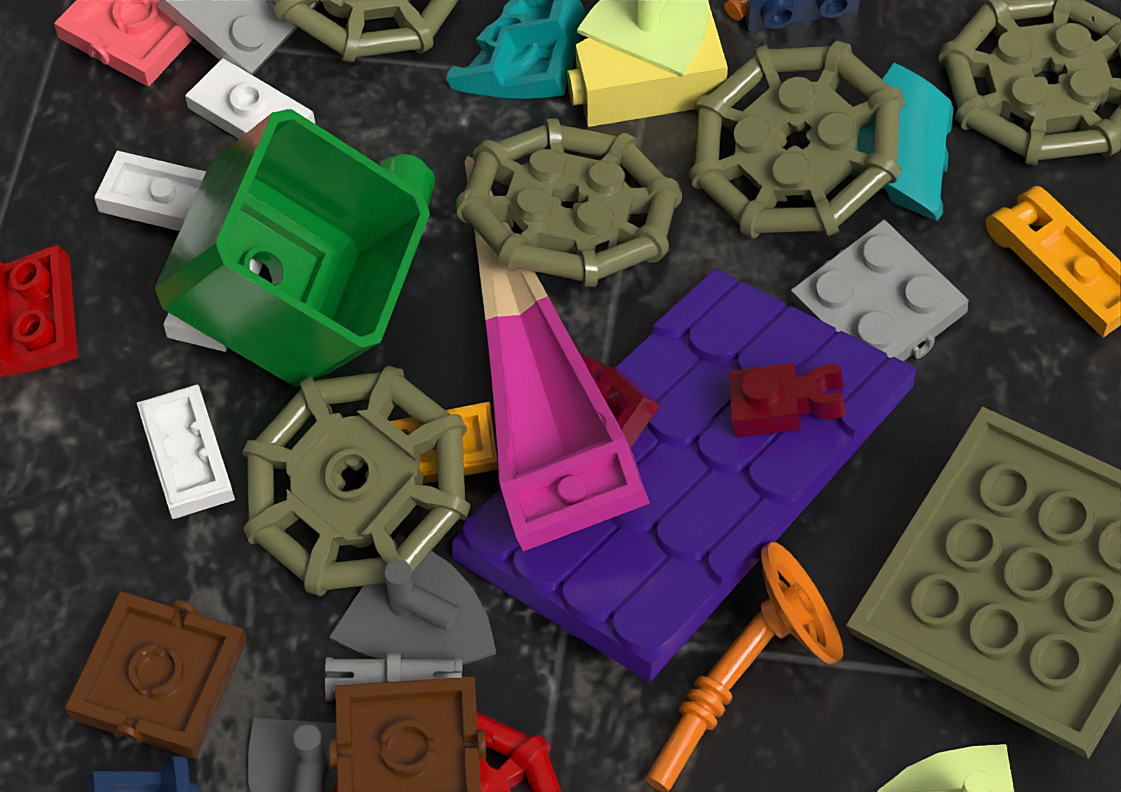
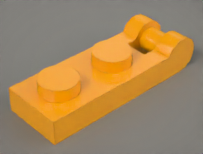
(1063, 256)

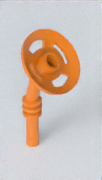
(787, 611)

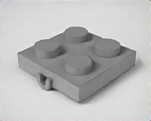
(882, 294)

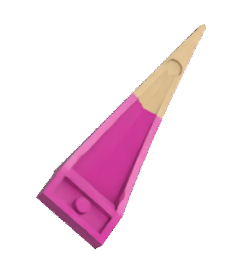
(555, 434)

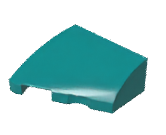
(524, 51)
(921, 143)

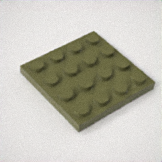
(1011, 583)

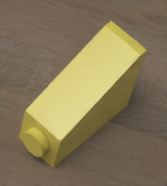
(625, 88)

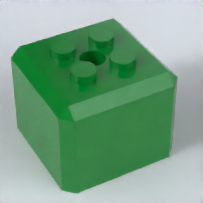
(323, 225)

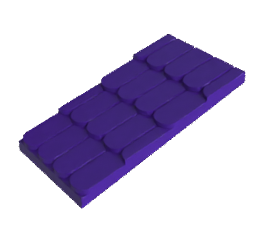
(714, 499)

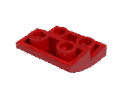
(36, 312)

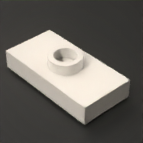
(238, 99)
(185, 451)

